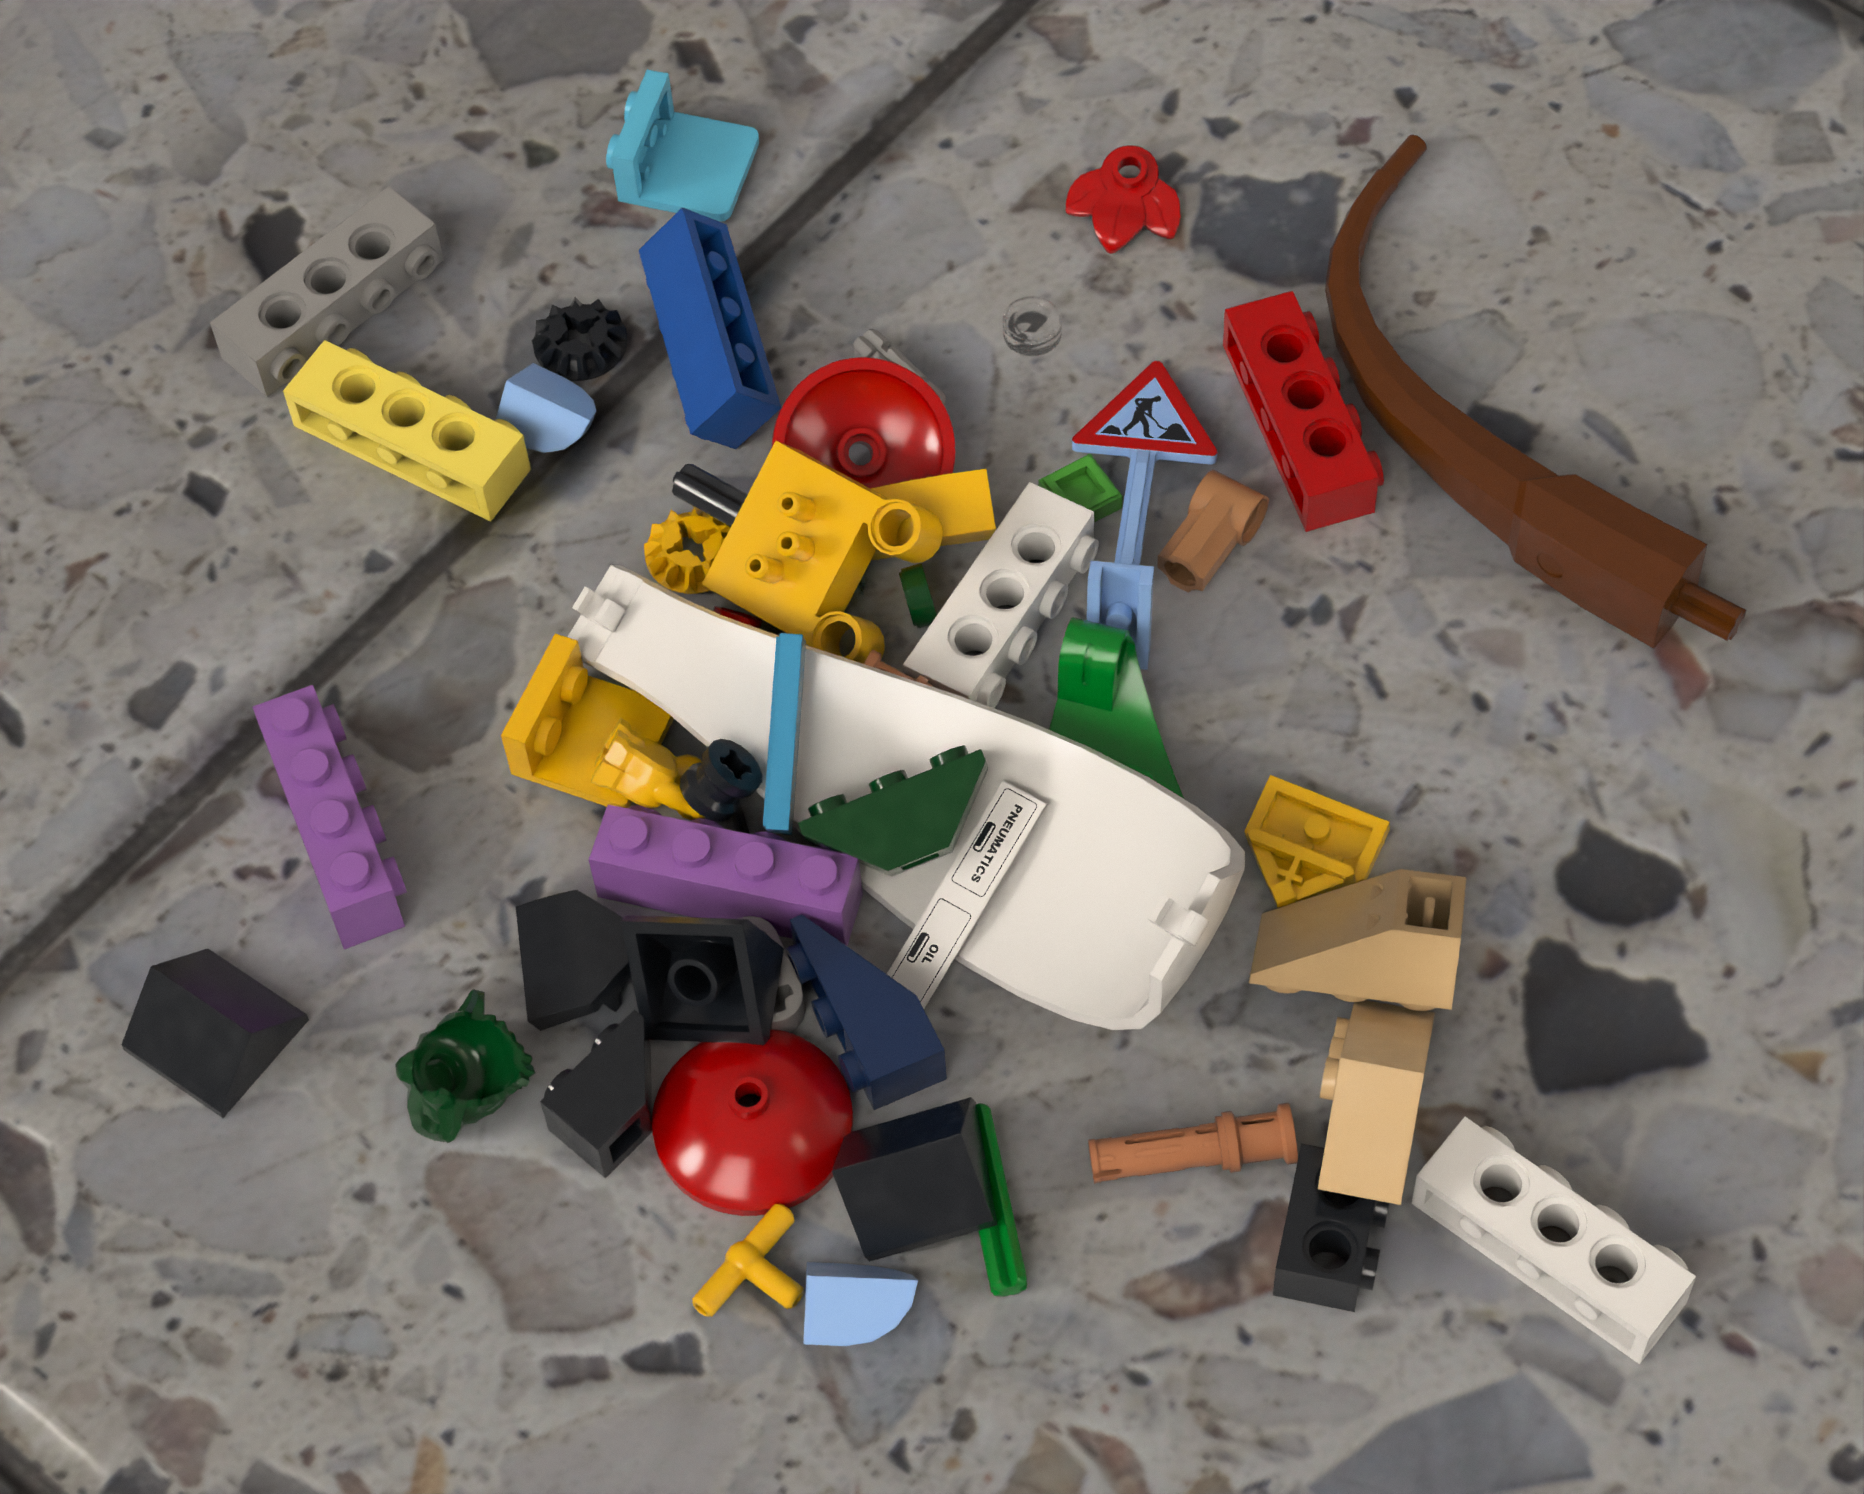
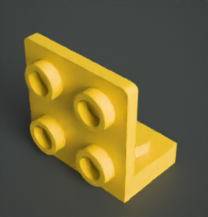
(567, 721)

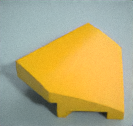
(1311, 841)

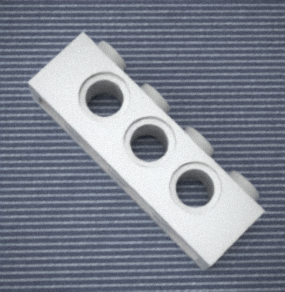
(1034, 529)
(1565, 1273)

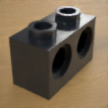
(1320, 1226)

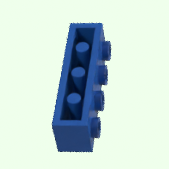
(709, 329)

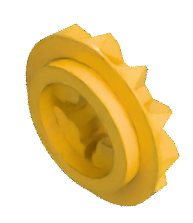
(677, 567)

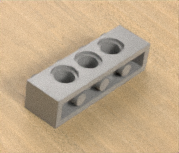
(328, 290)

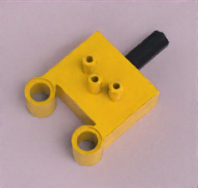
(804, 544)

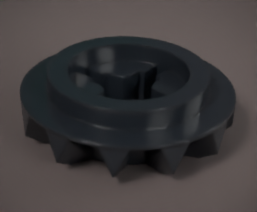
(573, 358)

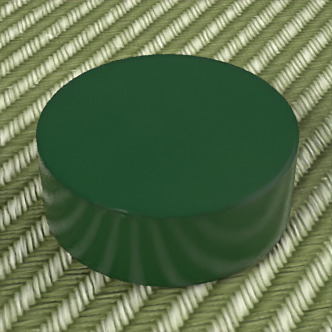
(917, 595)

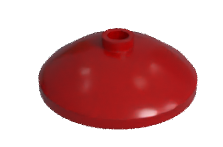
(871, 406)
(758, 1154)

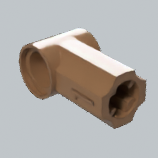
(1217, 520)

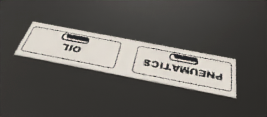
(965, 891)

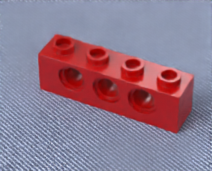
(1282, 372)

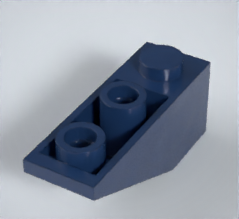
(877, 1020)

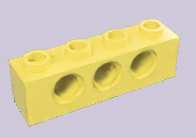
(408, 429)

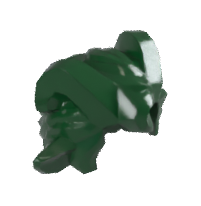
(462, 1070)

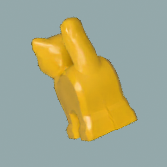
(643, 770)

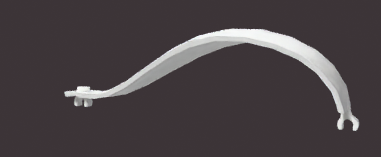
(1103, 894)

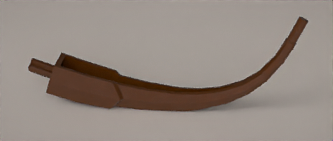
(1556, 526)

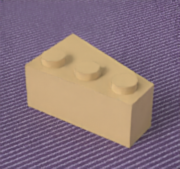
(1375, 1091)

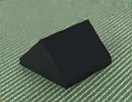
(703, 977)
(209, 1027)
(916, 1180)

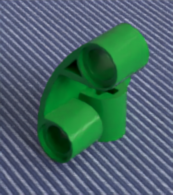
(1106, 700)

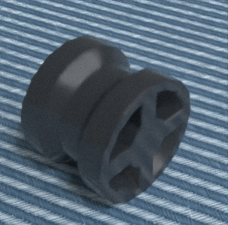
(721, 780)

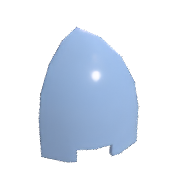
(546, 409)
(854, 1302)

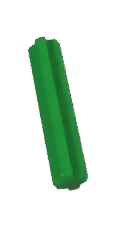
(1000, 1242)

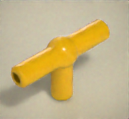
(747, 1261)

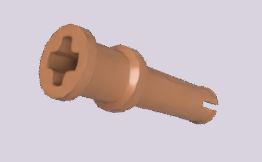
(1225, 1142)

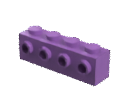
(329, 818)
(722, 872)

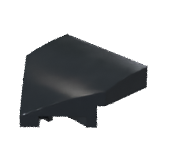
(570, 958)

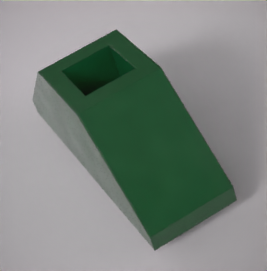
(903, 817)

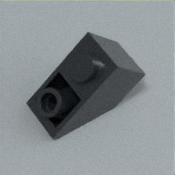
(607, 1099)

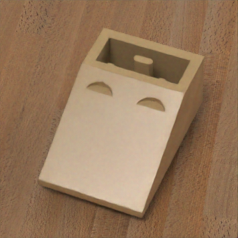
(1368, 941)

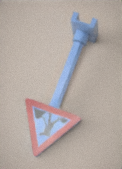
(1147, 425)

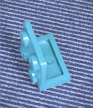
(677, 157)

